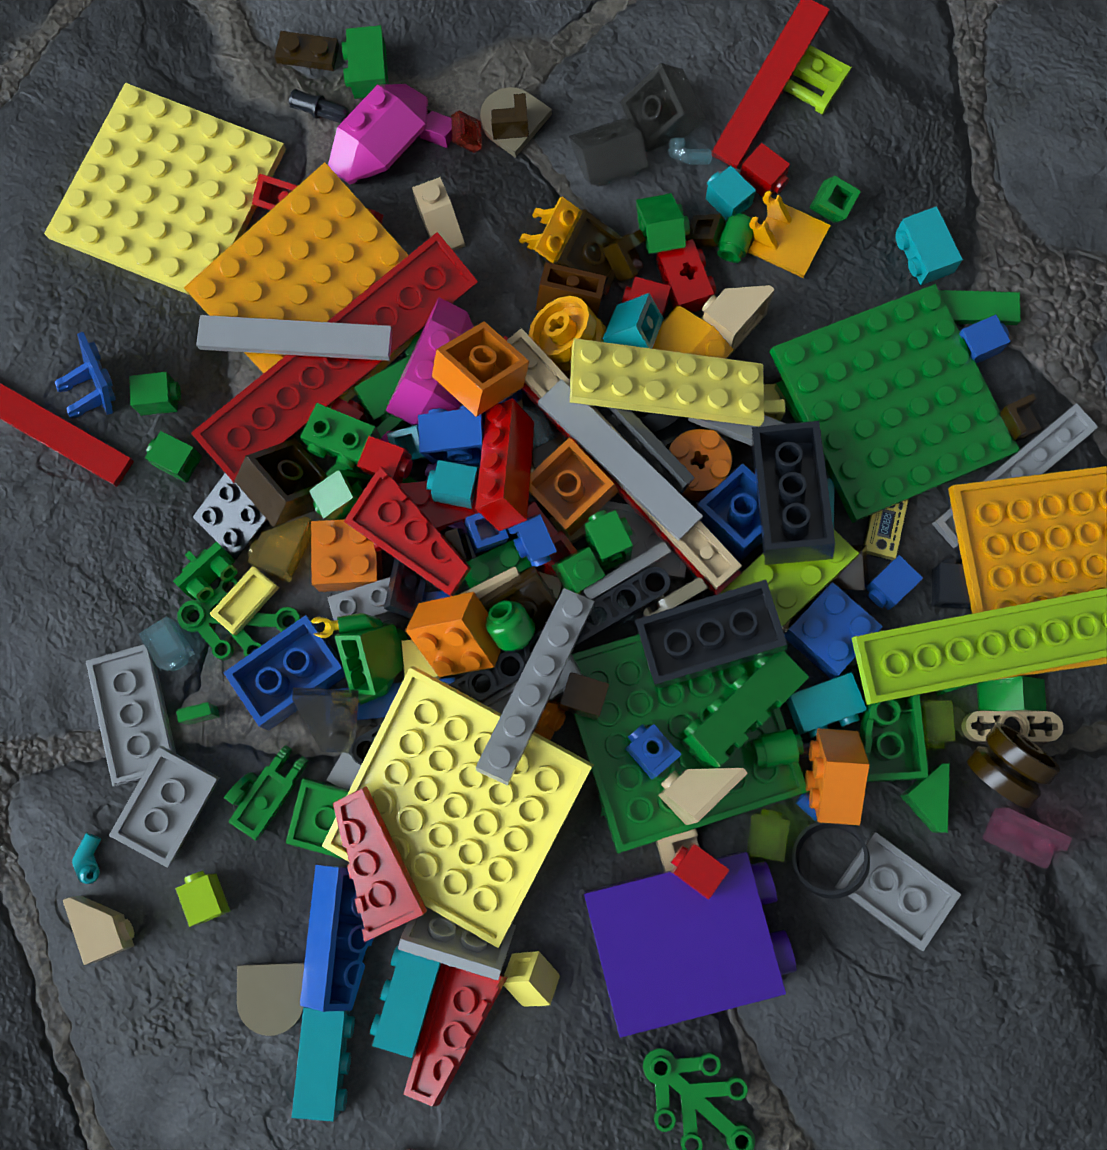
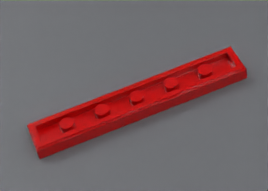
(770, 82)
(63, 437)

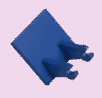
(89, 370)

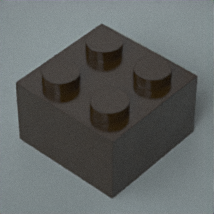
(280, 481)

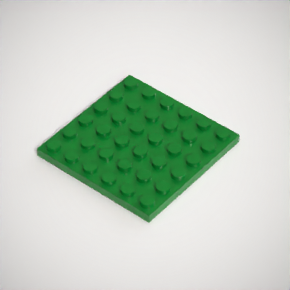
(894, 401)
(625, 791)

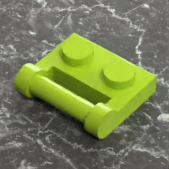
(822, 72)

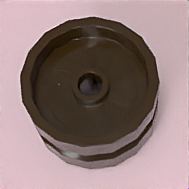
(1013, 765)

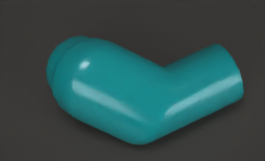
(84, 859)

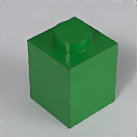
(834, 199)
(154, 393)
(173, 456)
(578, 570)

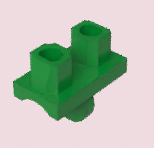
(203, 570)

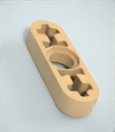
(987, 717)

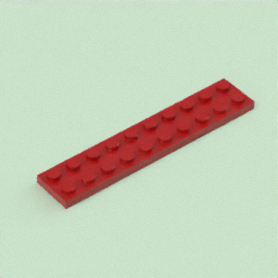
(287, 392)

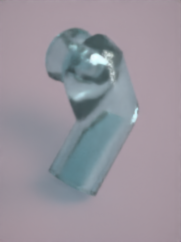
(688, 156)

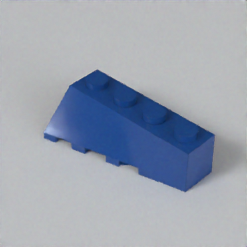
(333, 943)

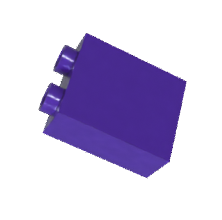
(685, 955)

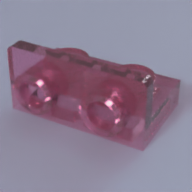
(1024, 837)

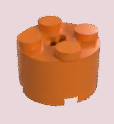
(706, 449)

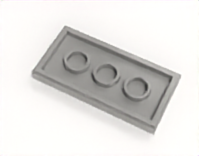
(129, 711)

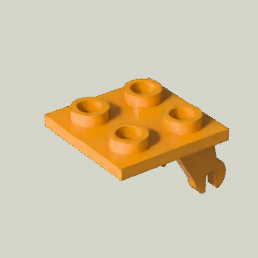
(559, 222)
(787, 236)

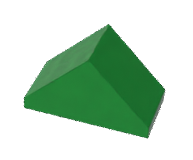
(1012, 694)
(931, 798)

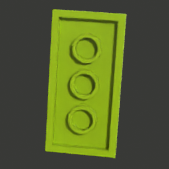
(797, 582)

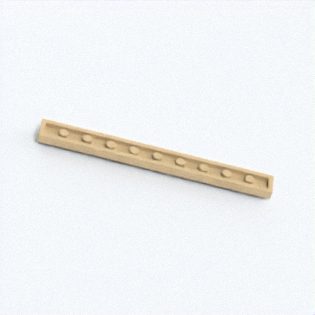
(699, 543)

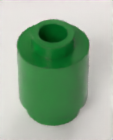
(735, 238)
(777, 748)

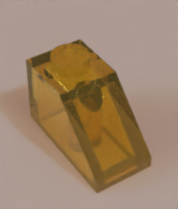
(281, 548)

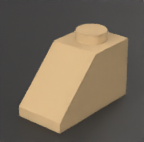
(438, 212)
(98, 929)

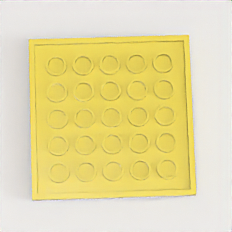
(163, 188)
(459, 832)

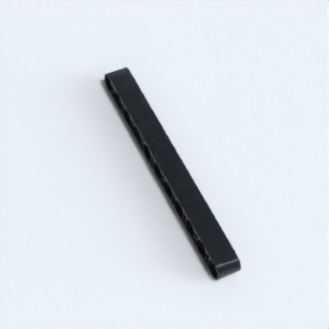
(499, 680)

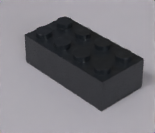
(792, 493)
(711, 634)

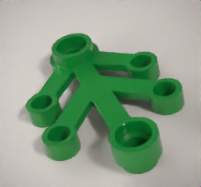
(203, 626)
(694, 1097)

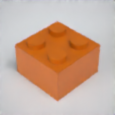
(480, 368)
(570, 486)
(342, 557)
(453, 634)
(837, 776)

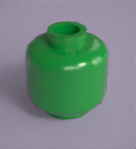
(510, 625)

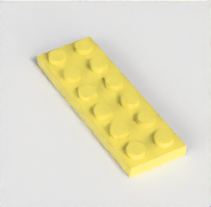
(666, 382)

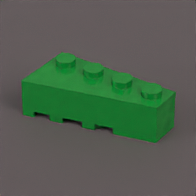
(743, 709)
(894, 740)

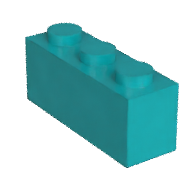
(405, 1004)
(322, 1064)

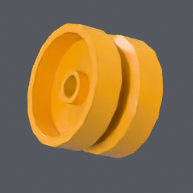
(559, 325)

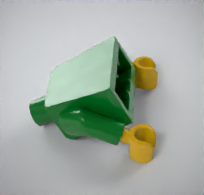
(368, 652)

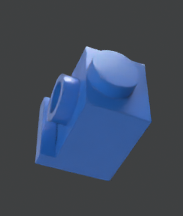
(533, 540)
(651, 763)

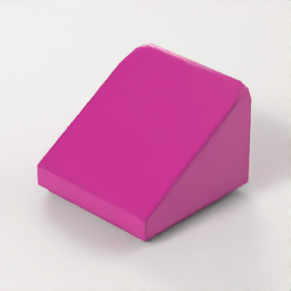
(438, 129)

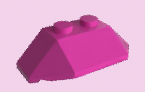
(378, 131)
(417, 389)

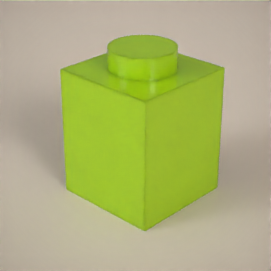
(202, 898)

